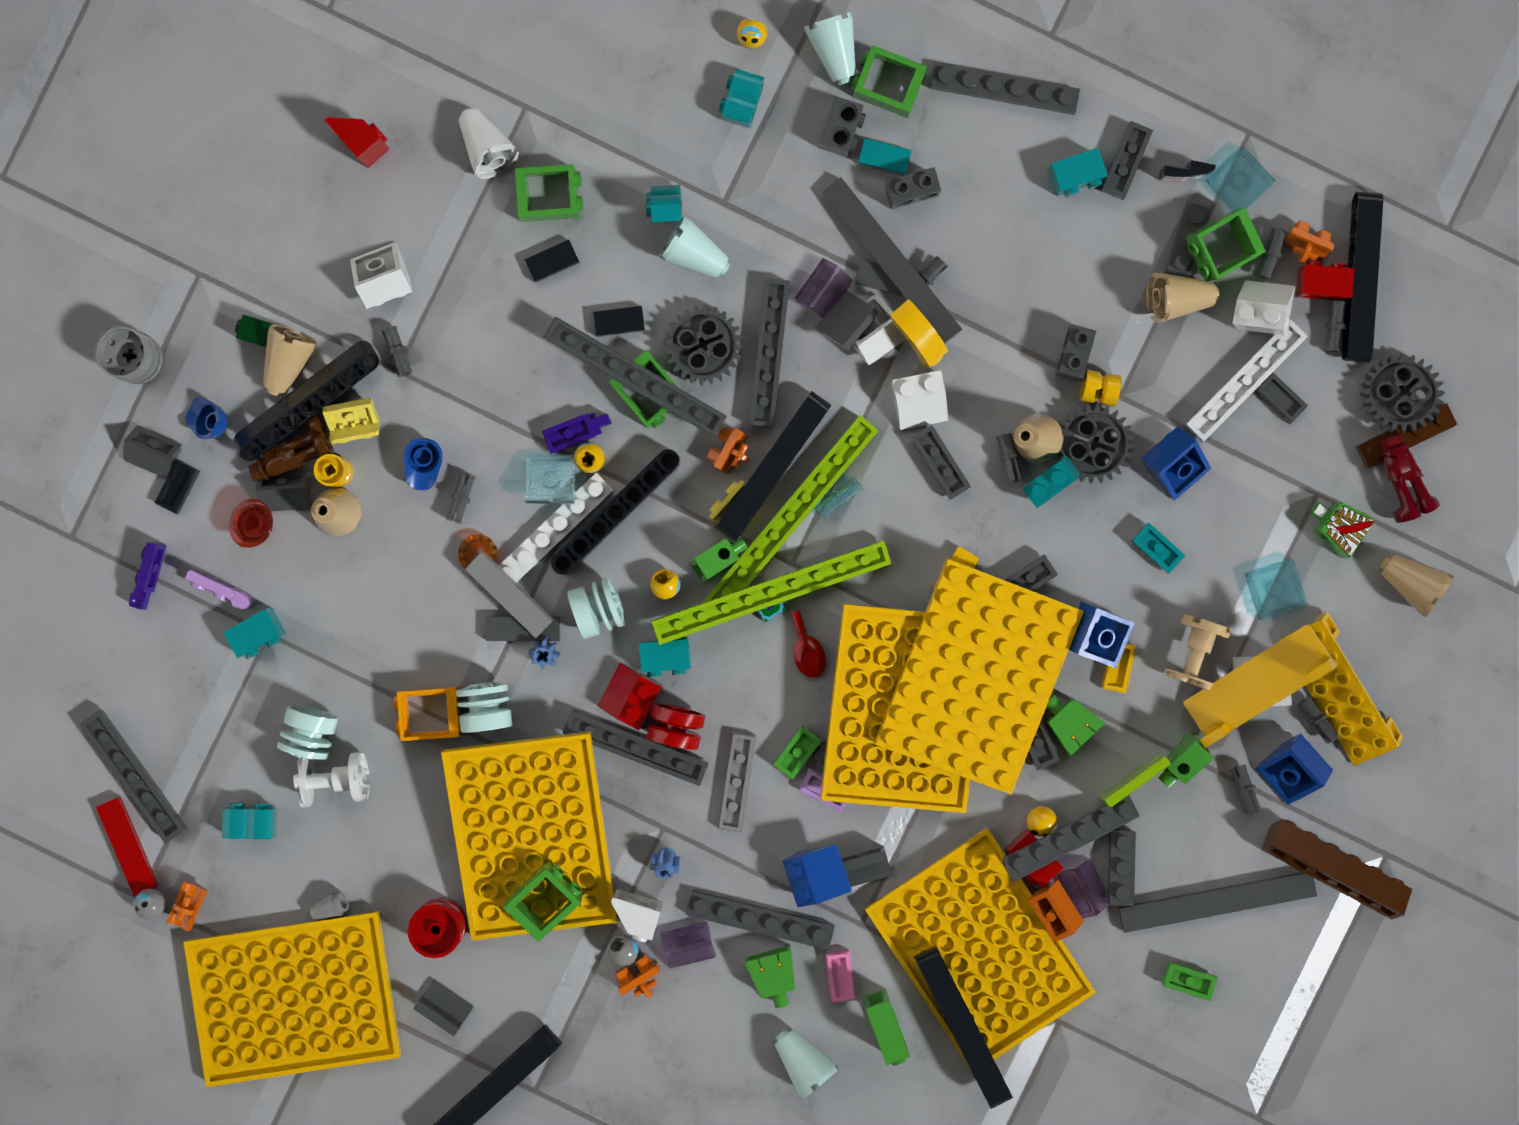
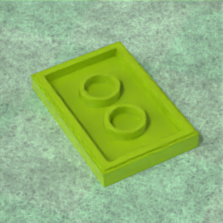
(1134, 780)

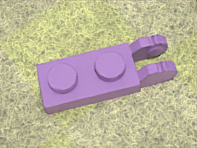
(221, 589)

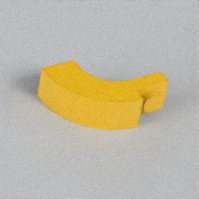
(919, 334)

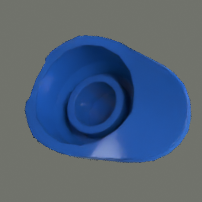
(206, 419)
(422, 463)

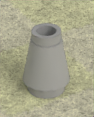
(331, 906)

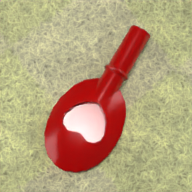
(807, 650)

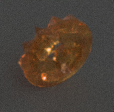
(476, 541)

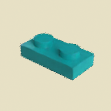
(1158, 548)

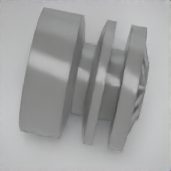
(116, 352)

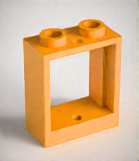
(401, 705)

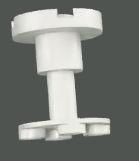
(341, 779)

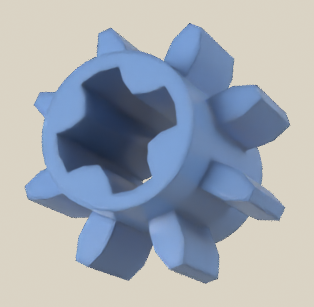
(542, 647)
(665, 863)

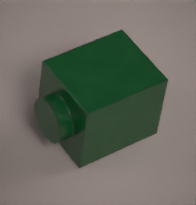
(252, 330)

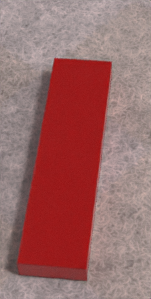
(127, 845)

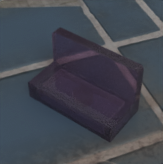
(824, 287)
(1085, 889)
(687, 945)

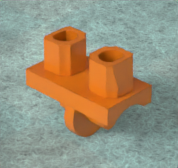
(1308, 245)
(732, 452)
(187, 905)
(647, 970)

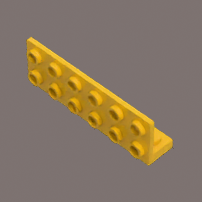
(1259, 684)
(1347, 703)

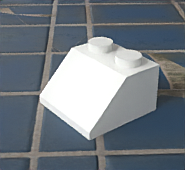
(380, 276)
(1264, 307)
(879, 335)
(920, 400)
(637, 914)

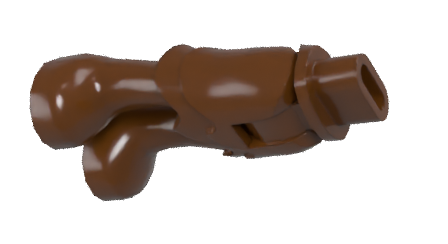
(283, 457)

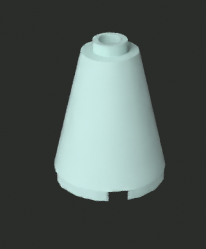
(835, 46)
(694, 250)
(804, 1062)

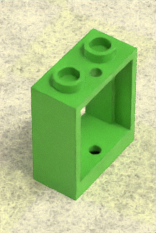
(902, 109)
(523, 199)
(1245, 235)
(657, 418)
(526, 917)
(886, 1028)

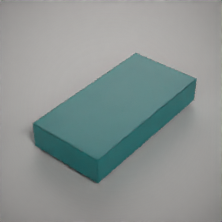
(884, 156)

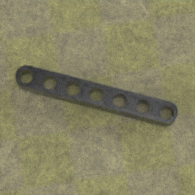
(1364, 257)
(310, 390)
(773, 466)
(604, 515)
(963, 1027)
(503, 1079)

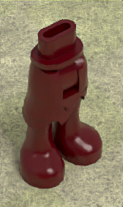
(1402, 466)

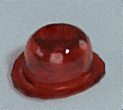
(250, 523)

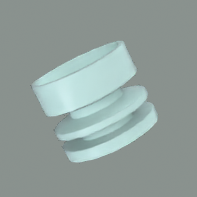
(596, 608)
(484, 707)
(306, 737)

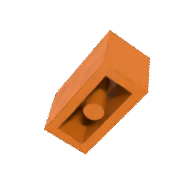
(1056, 911)

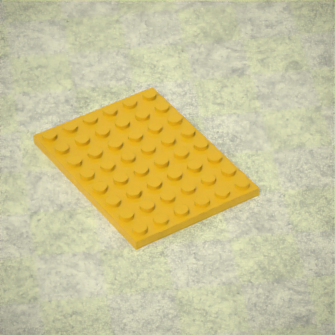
(867, 669)
(978, 676)
(514, 813)
(989, 941)
(292, 998)

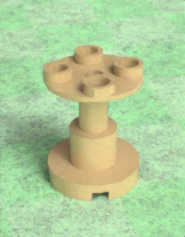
(1200, 642)

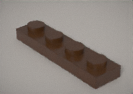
(1371, 449)

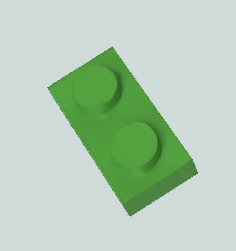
(797, 752)
(1189, 980)

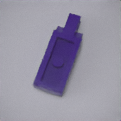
(574, 431)
(147, 576)

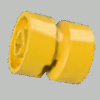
(1100, 388)
(333, 470)

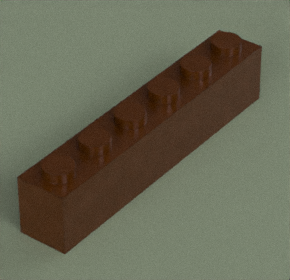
(1337, 869)

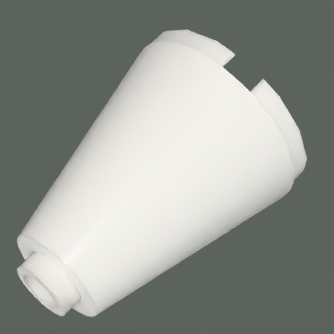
(486, 144)

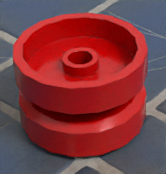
(674, 731)
(441, 941)

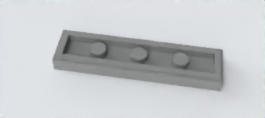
(509, 594)
(736, 782)

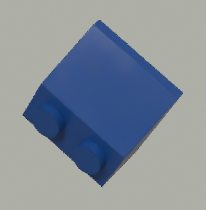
(1176, 462)
(1101, 635)
(1295, 769)
(816, 875)

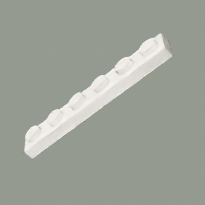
(1245, 382)
(556, 528)

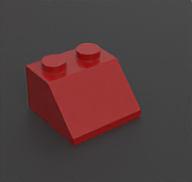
(362, 139)
(629, 696)

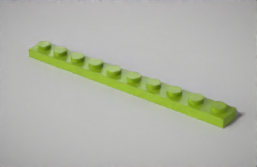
(796, 508)
(771, 592)

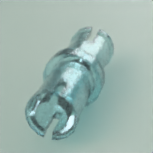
(839, 498)

